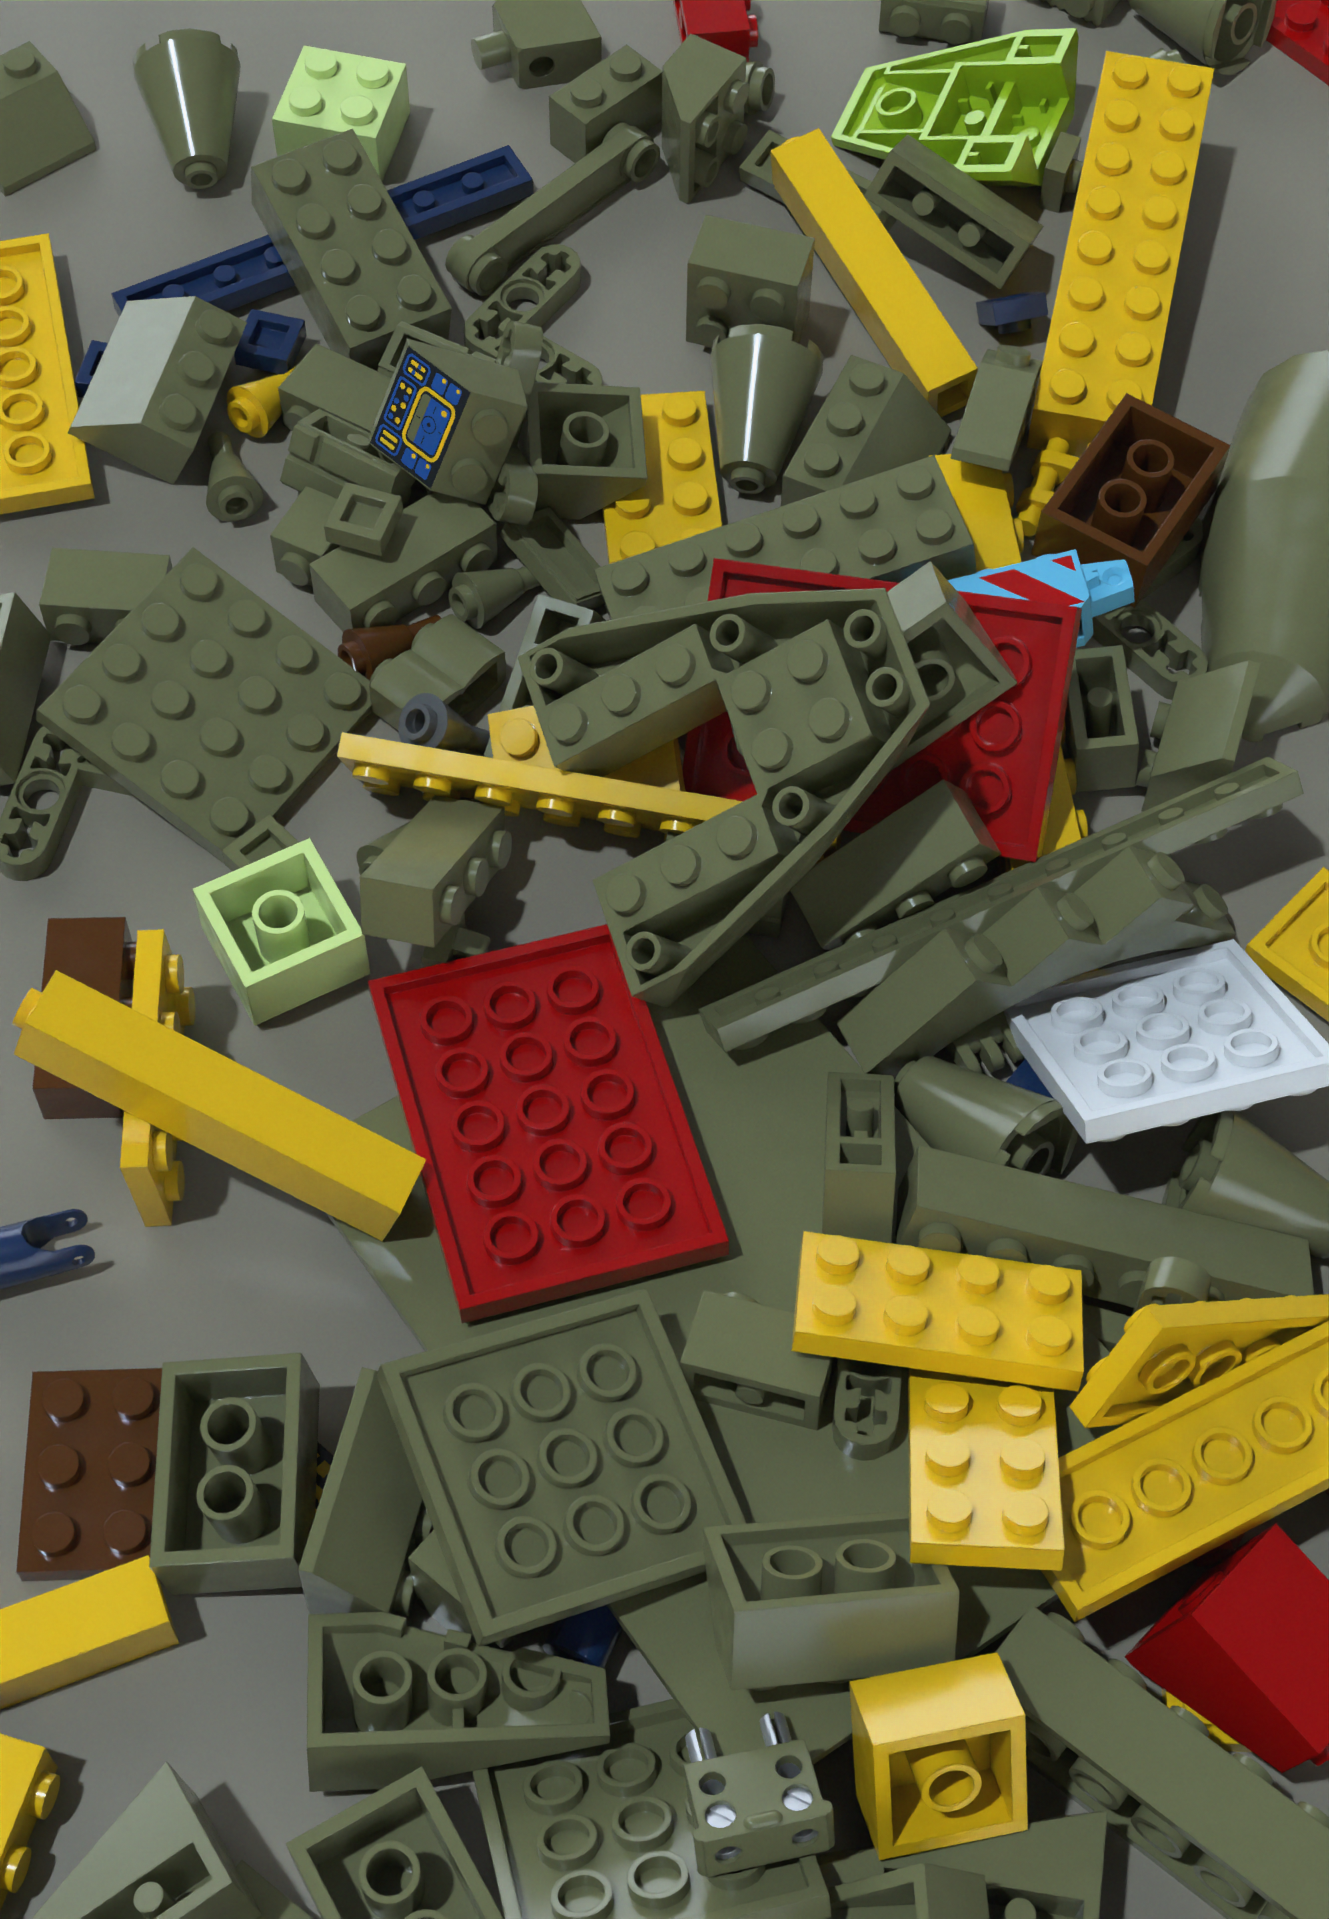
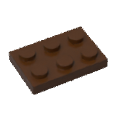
(88, 1472)

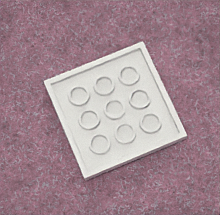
(1167, 1041)

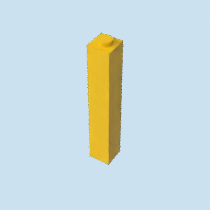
(872, 271)
(216, 1104)
(82, 1630)

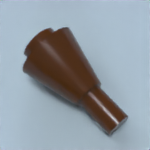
(369, 646)

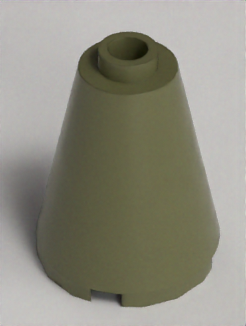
(1212, 30)
(191, 99)
(760, 400)
(984, 1117)
(1251, 1180)

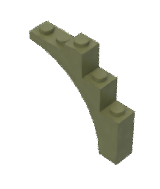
(965, 978)

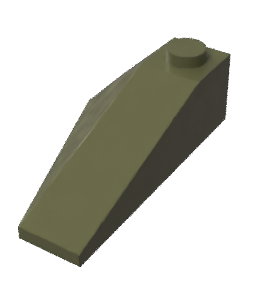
(415, 1698)

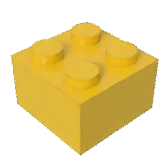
(939, 1755)

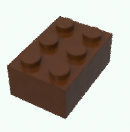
(1133, 492)

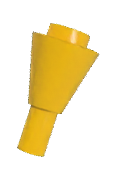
(256, 405)

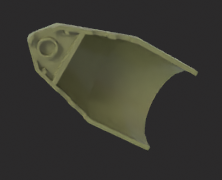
(1270, 548)

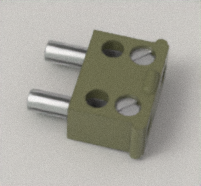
(755, 1802)

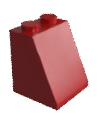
(1251, 1650)

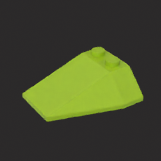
(977, 105)

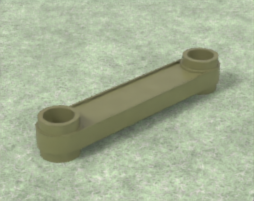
(483, 260)

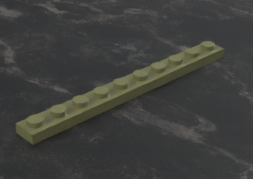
(864, 963)

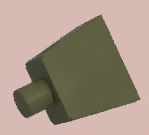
(540, 41)

